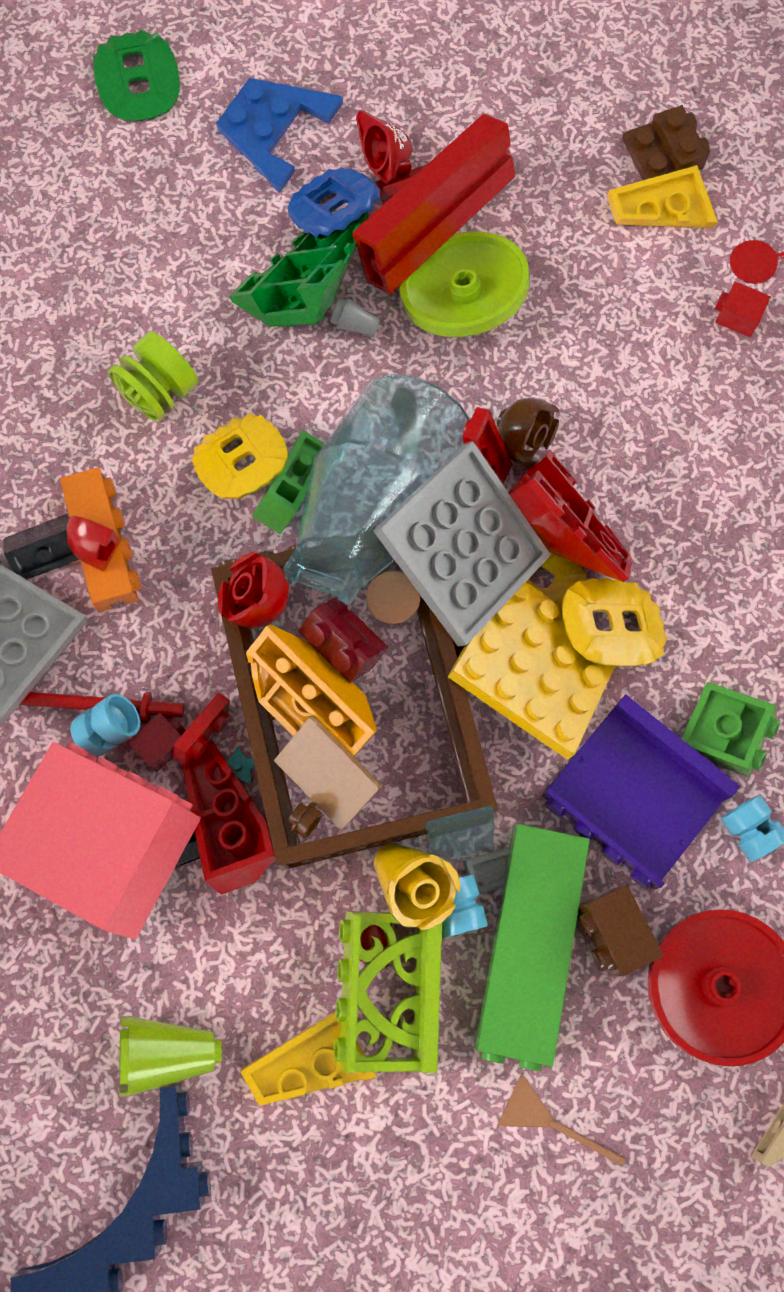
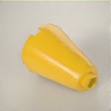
(416, 885)

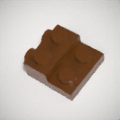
(667, 144)

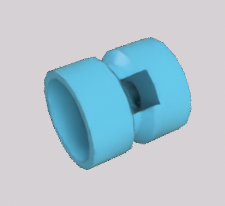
(105, 725)
(755, 828)
(466, 914)

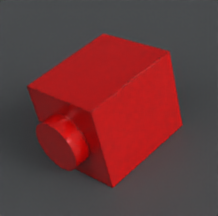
(741, 308)

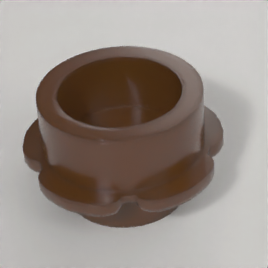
(305, 819)

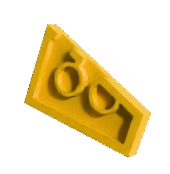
(664, 200)
(301, 1065)

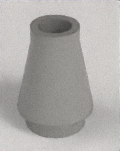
(354, 318)

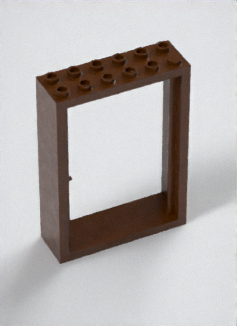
(271, 777)

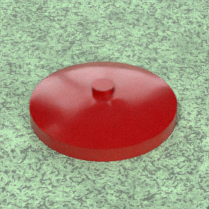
(720, 987)

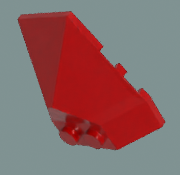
(567, 520)

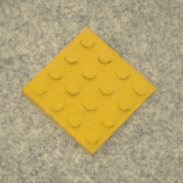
(532, 672)

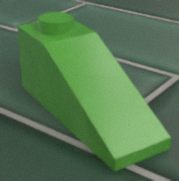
(289, 488)

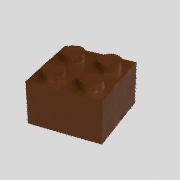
(617, 932)

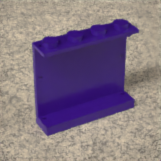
(638, 792)

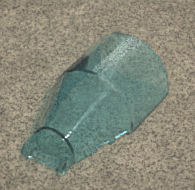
(364, 471)

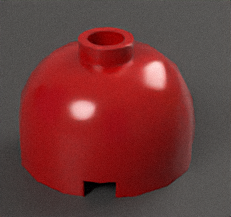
(254, 593)

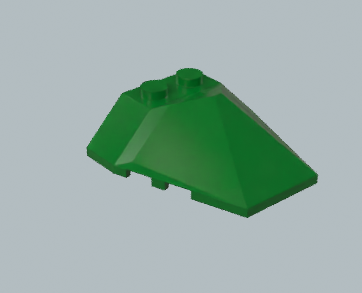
(302, 281)

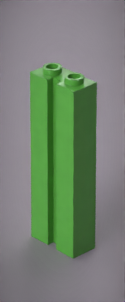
(531, 947)

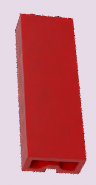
(435, 203)

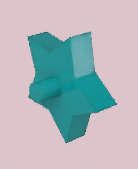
(241, 766)

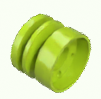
(158, 372)

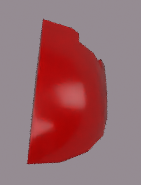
(91, 541)

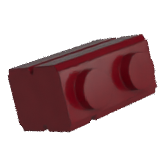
(343, 639)

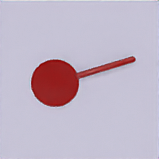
(754, 261)

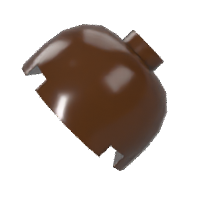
(528, 423)

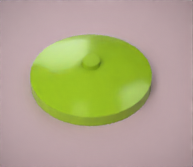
(467, 285)

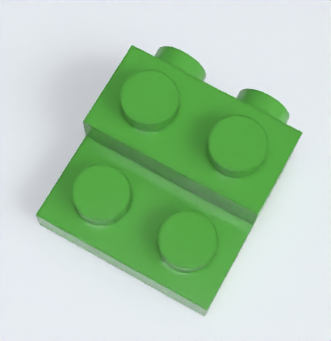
(731, 728)

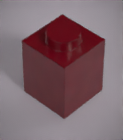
(157, 741)

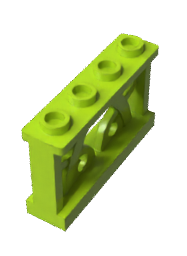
(423, 1031)

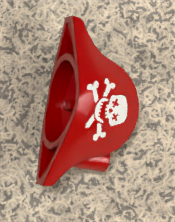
(384, 147)

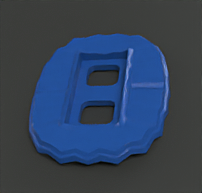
(349, 188)

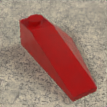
(232, 830)

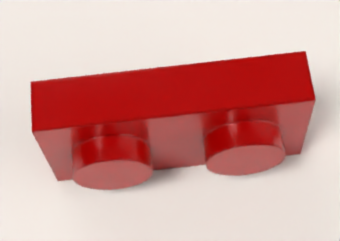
(194, 739)

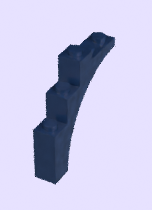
(138, 1232)

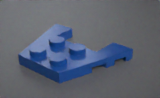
(262, 116)

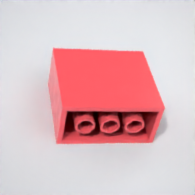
(95, 839)

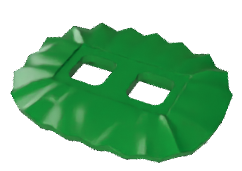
(114, 79)

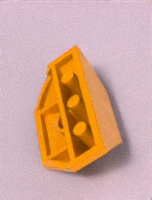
(299, 682)

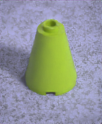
(163, 1054)

